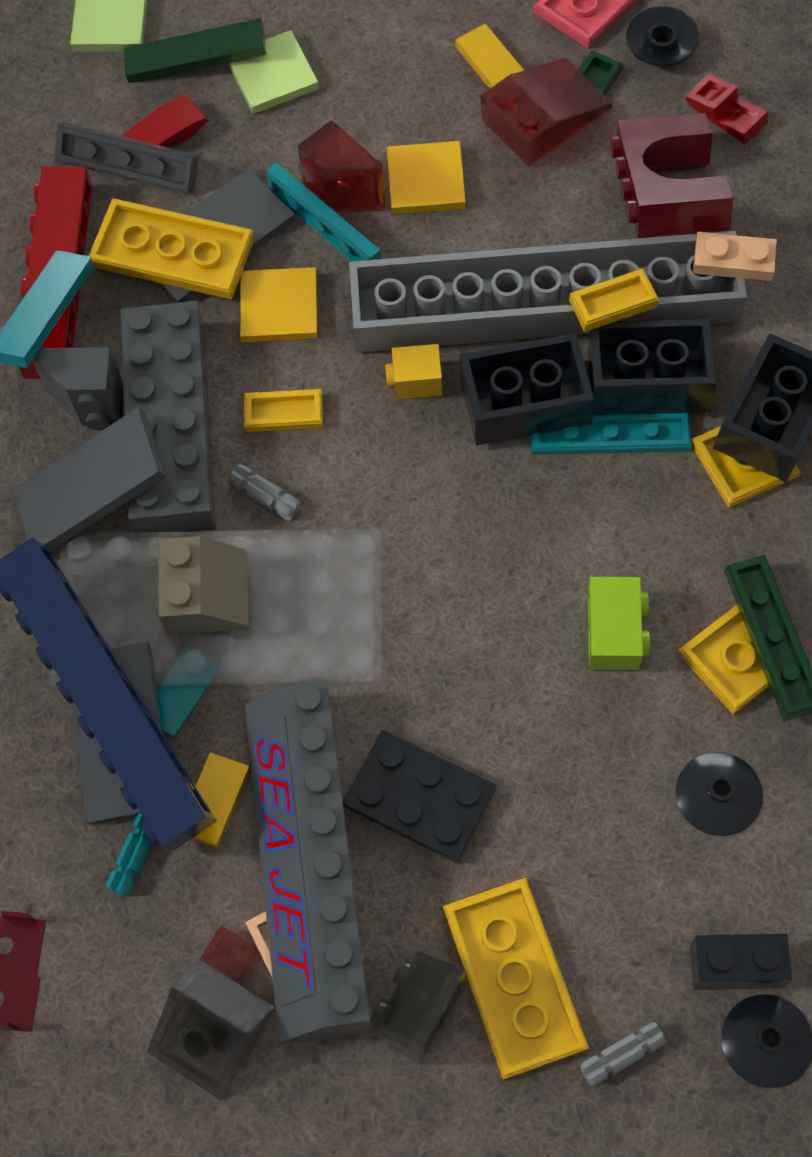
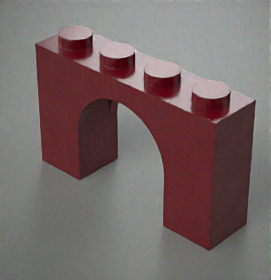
(665, 204)

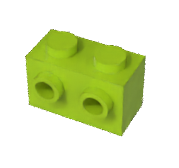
(616, 623)

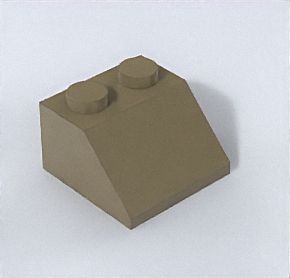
(202, 586)

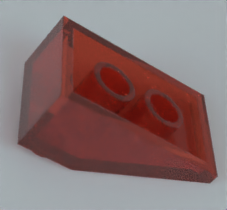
(541, 108)

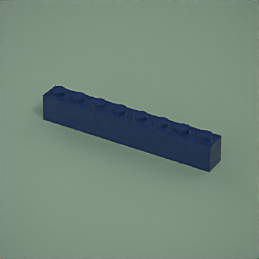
(104, 697)

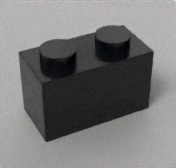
(740, 961)

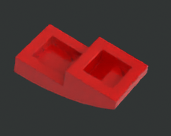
(725, 109)
(170, 122)

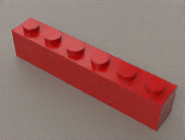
(58, 225)

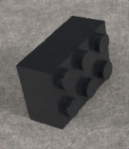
(652, 366)
(526, 389)
(771, 410)

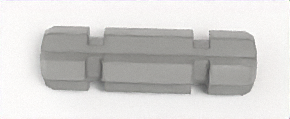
(264, 492)
(623, 1054)

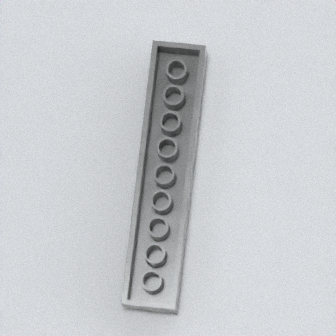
(525, 291)

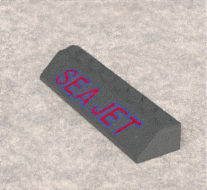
(306, 865)

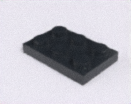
(419, 796)

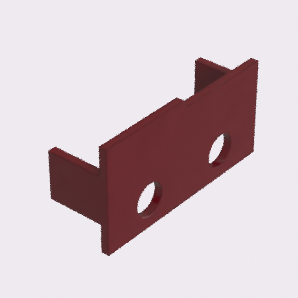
(19, 970)

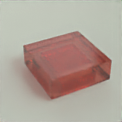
(229, 954)

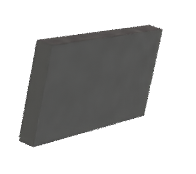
(244, 204)
(90, 481)
(100, 787)

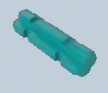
(130, 859)

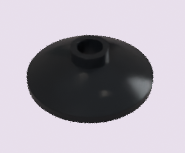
(664, 25)
(717, 813)
(751, 1057)

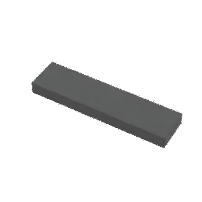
(126, 157)

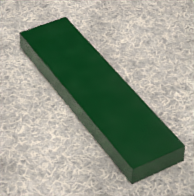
(195, 51)
(772, 635)

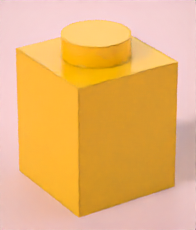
(415, 371)

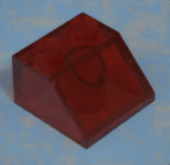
(341, 171)

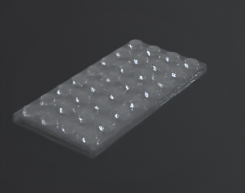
(309, 607)

